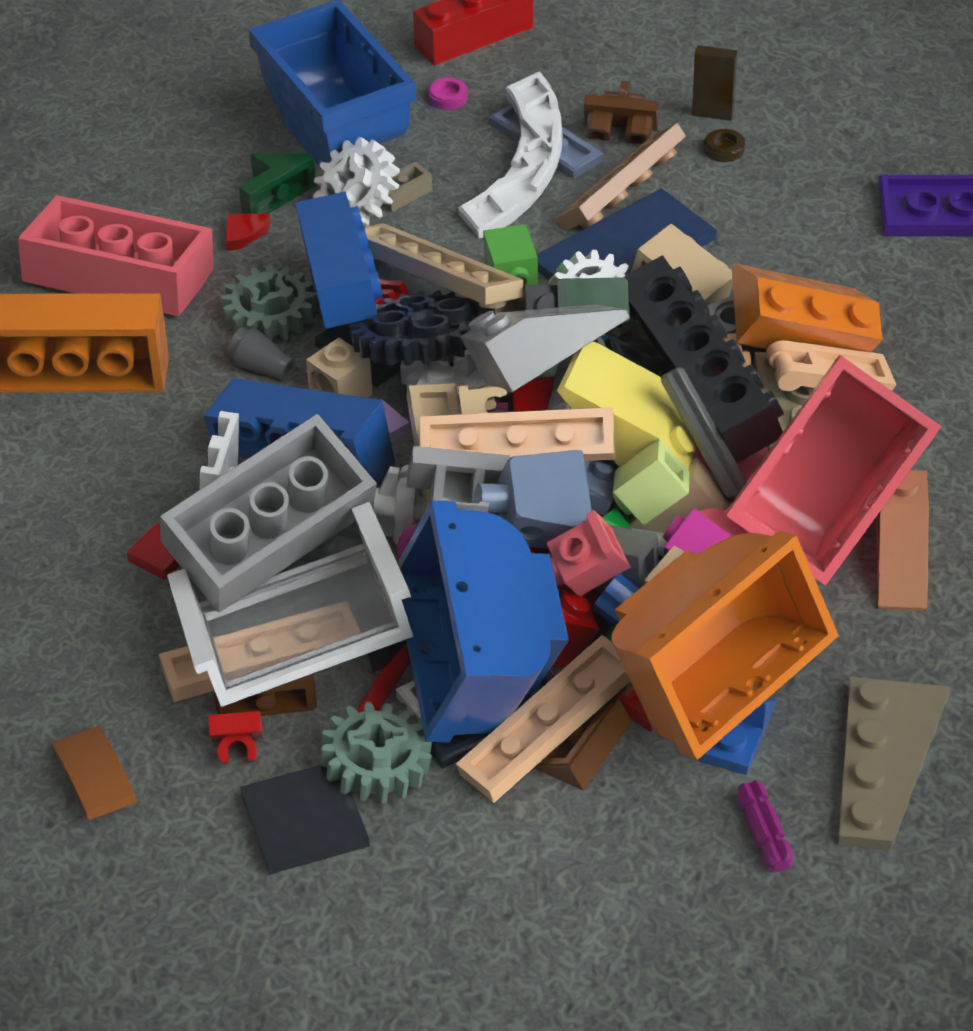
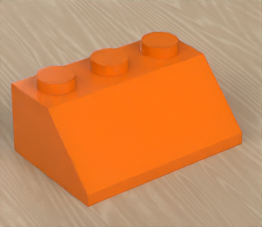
(802, 310)

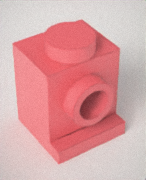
(587, 555)

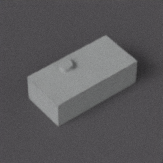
(266, 512)

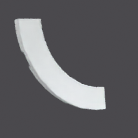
(532, 163)

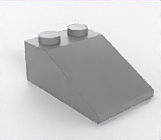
(526, 343)

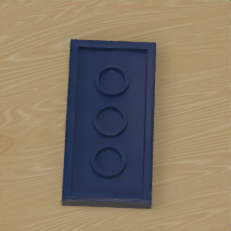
(627, 231)

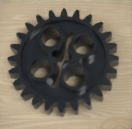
(416, 328)

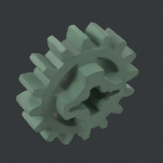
(270, 302)
(375, 752)

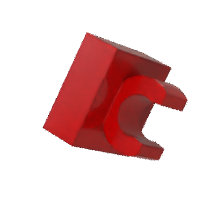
(236, 729)

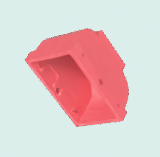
(834, 466)

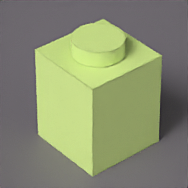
(650, 482)

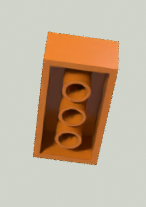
(82, 343)

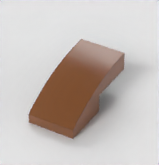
(94, 773)

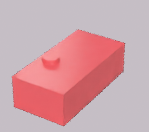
(115, 250)

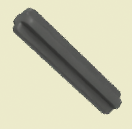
(704, 432)

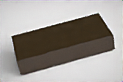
(714, 82)

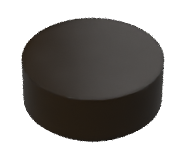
(724, 145)

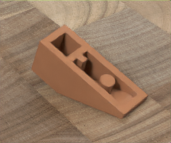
(904, 546)

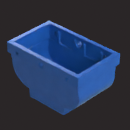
(332, 80)
(482, 616)

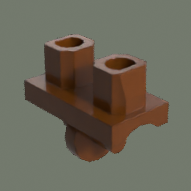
(621, 110)

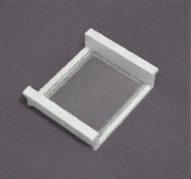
(298, 617)

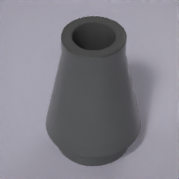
(258, 354)

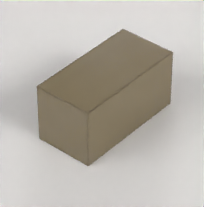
(413, 183)

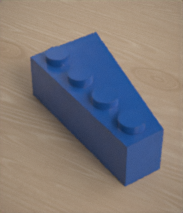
(339, 259)
(274, 410)

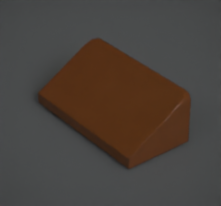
(287, 698)
(588, 746)

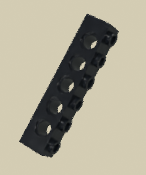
(691, 340)

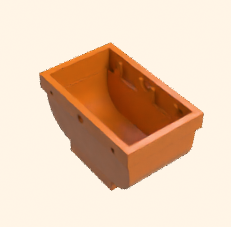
(720, 635)

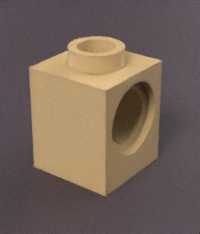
(340, 370)

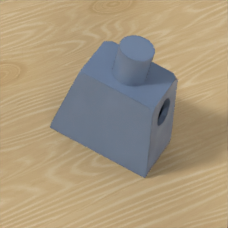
(540, 494)

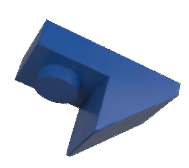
(740, 745)

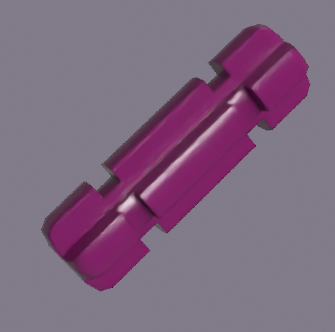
(765, 826)

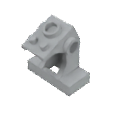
(454, 474)

